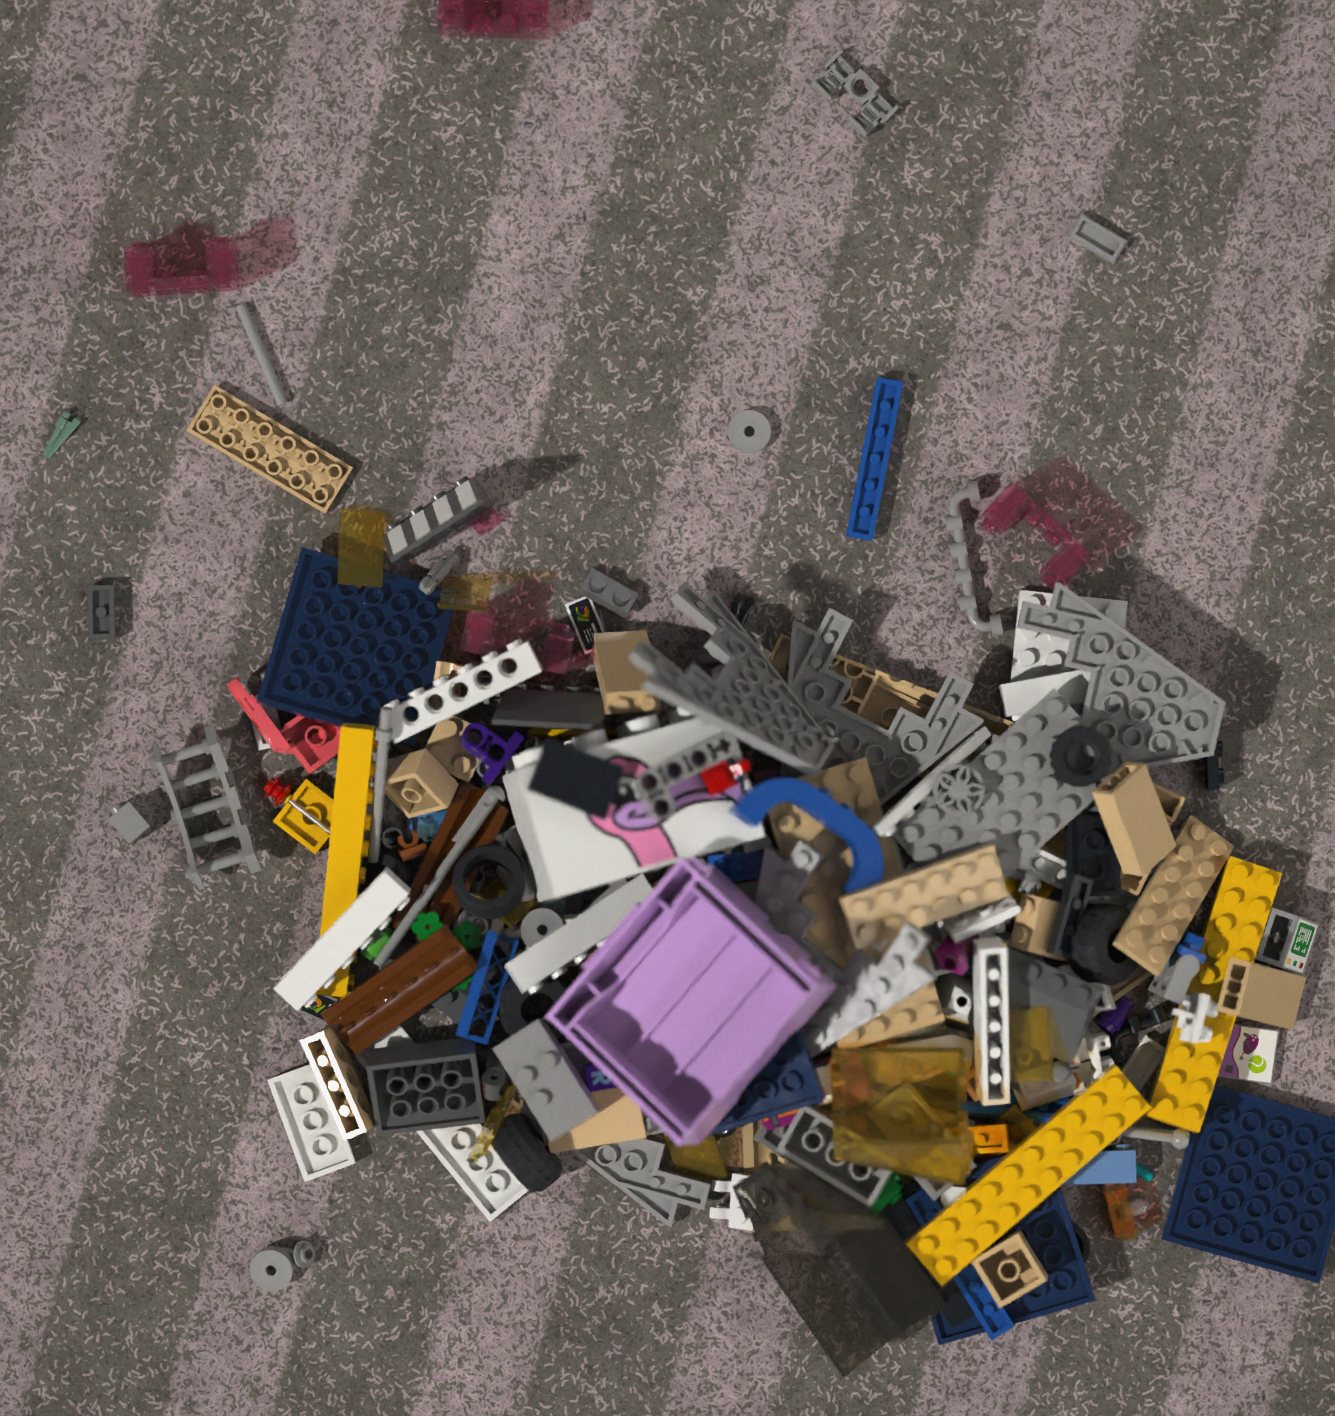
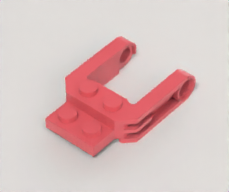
(308, 739)

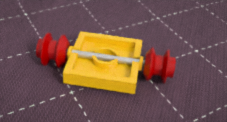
(306, 812)

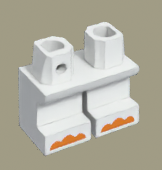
(1087, 1062)

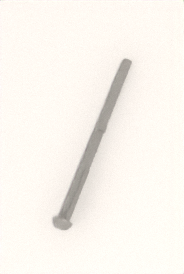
(462, 839)

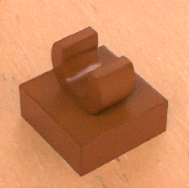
(410, 849)

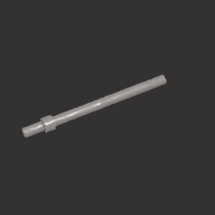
(383, 736)

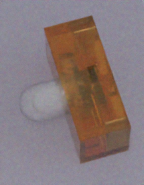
(1122, 1211)

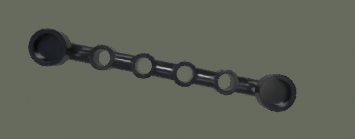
(1135, 1024)

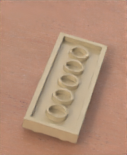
(923, 895)
(1173, 895)

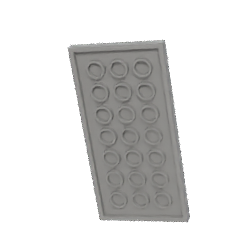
(1021, 798)

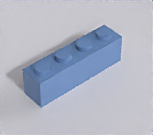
(1108, 1167)

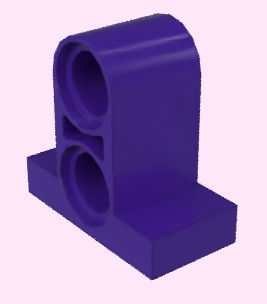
(488, 741)

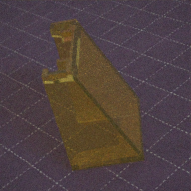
(903, 1110)

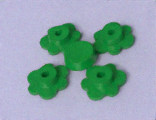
(465, 928)

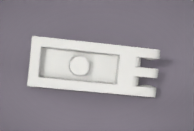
(980, 918)

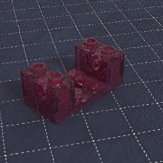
(517, 21)
(144, 279)
(1065, 561)
(480, 631)

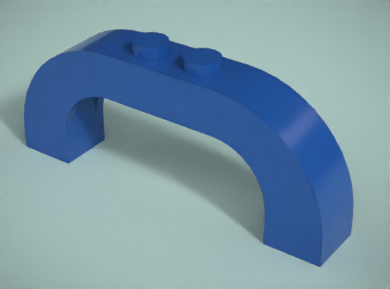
(818, 803)

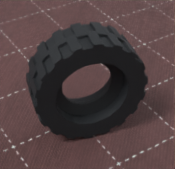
(1060, 763)

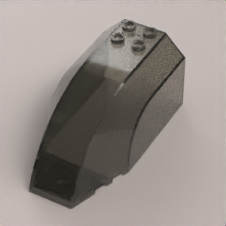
(837, 1263)

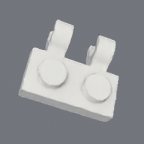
(734, 1212)

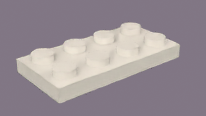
(310, 1123)

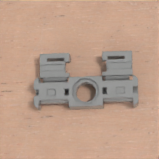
(842, 72)

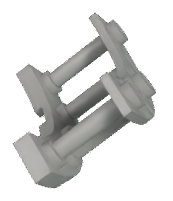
(229, 799)

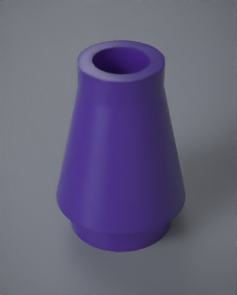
(1112, 1020)

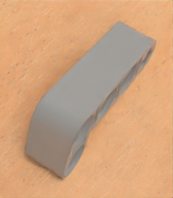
(686, 769)

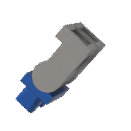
(1179, 969)

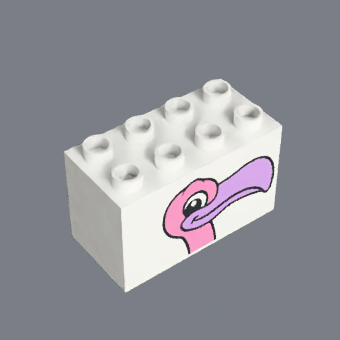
(578, 851)

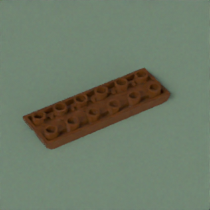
(444, 899)
(400, 989)

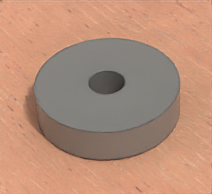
(746, 419)
(534, 919)
(272, 1257)

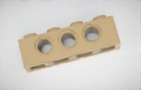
(339, 1082)

